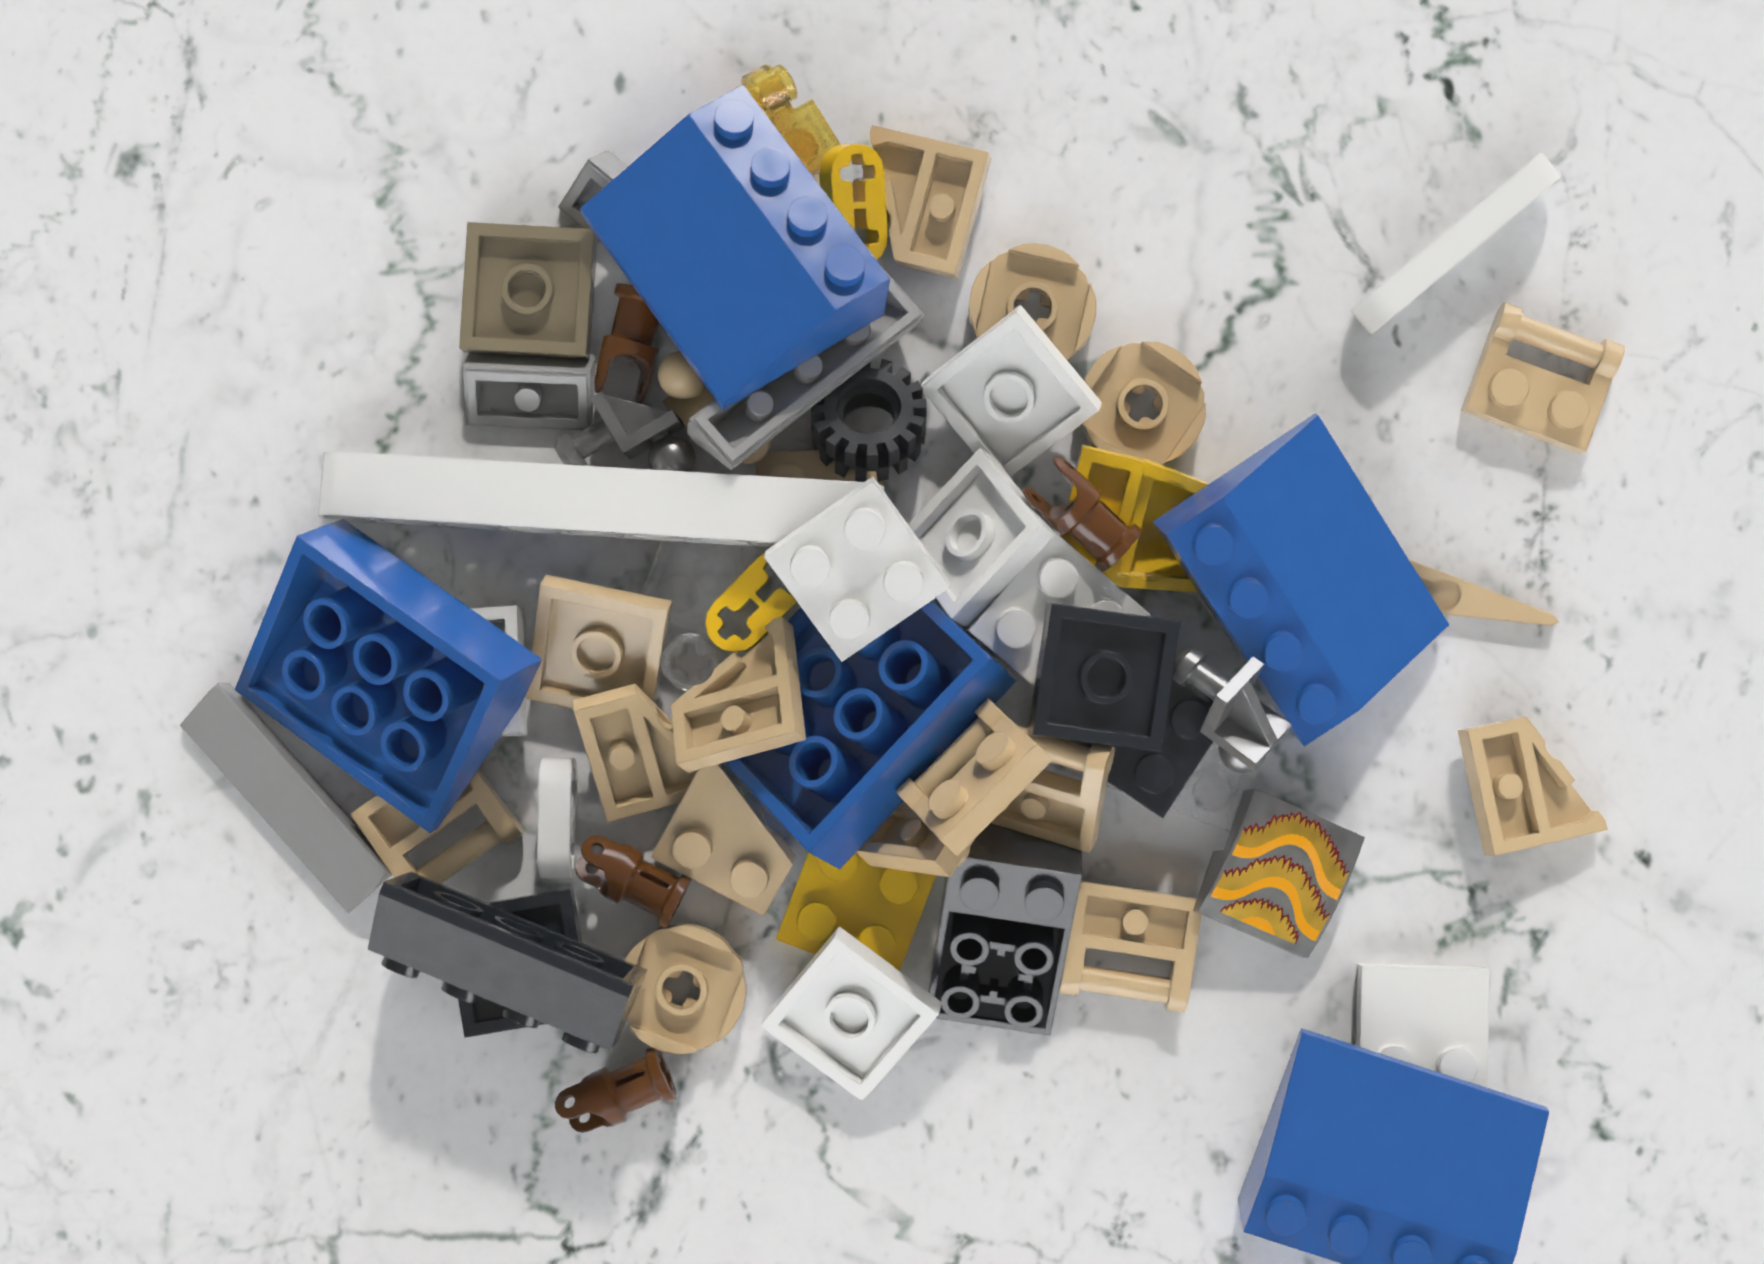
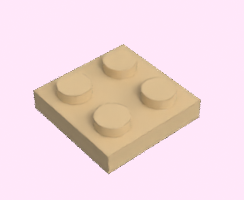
(596, 641)

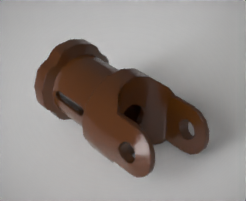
(631, 338)
(1087, 519)
(628, 877)
(615, 1093)

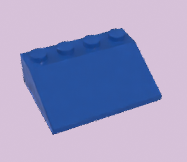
(737, 248)
(1304, 578)
(384, 671)
(870, 727)
(1390, 1161)

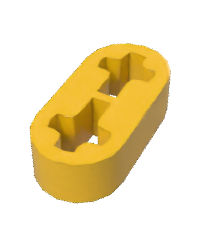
(864, 199)
(737, 597)

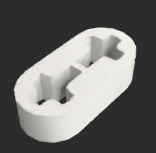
(557, 818)

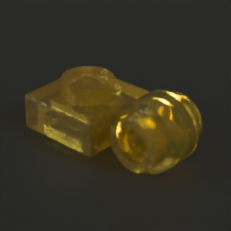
(801, 127)

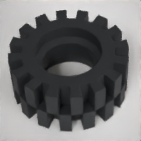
(875, 450)

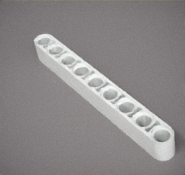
(571, 498)

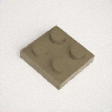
(528, 290)

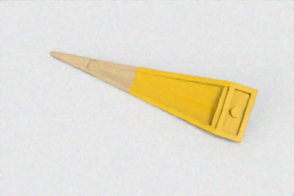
(1146, 490)

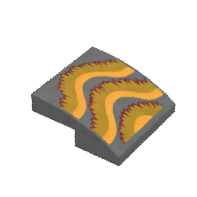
(1279, 873)

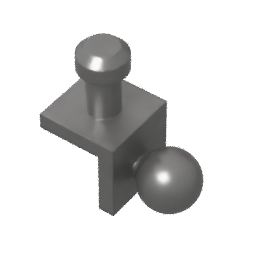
(635, 430)
(1237, 718)

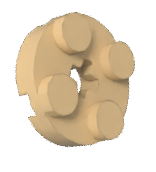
(1042, 271)
(1177, 399)
(716, 972)

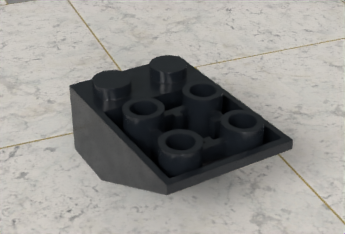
(1006, 931)

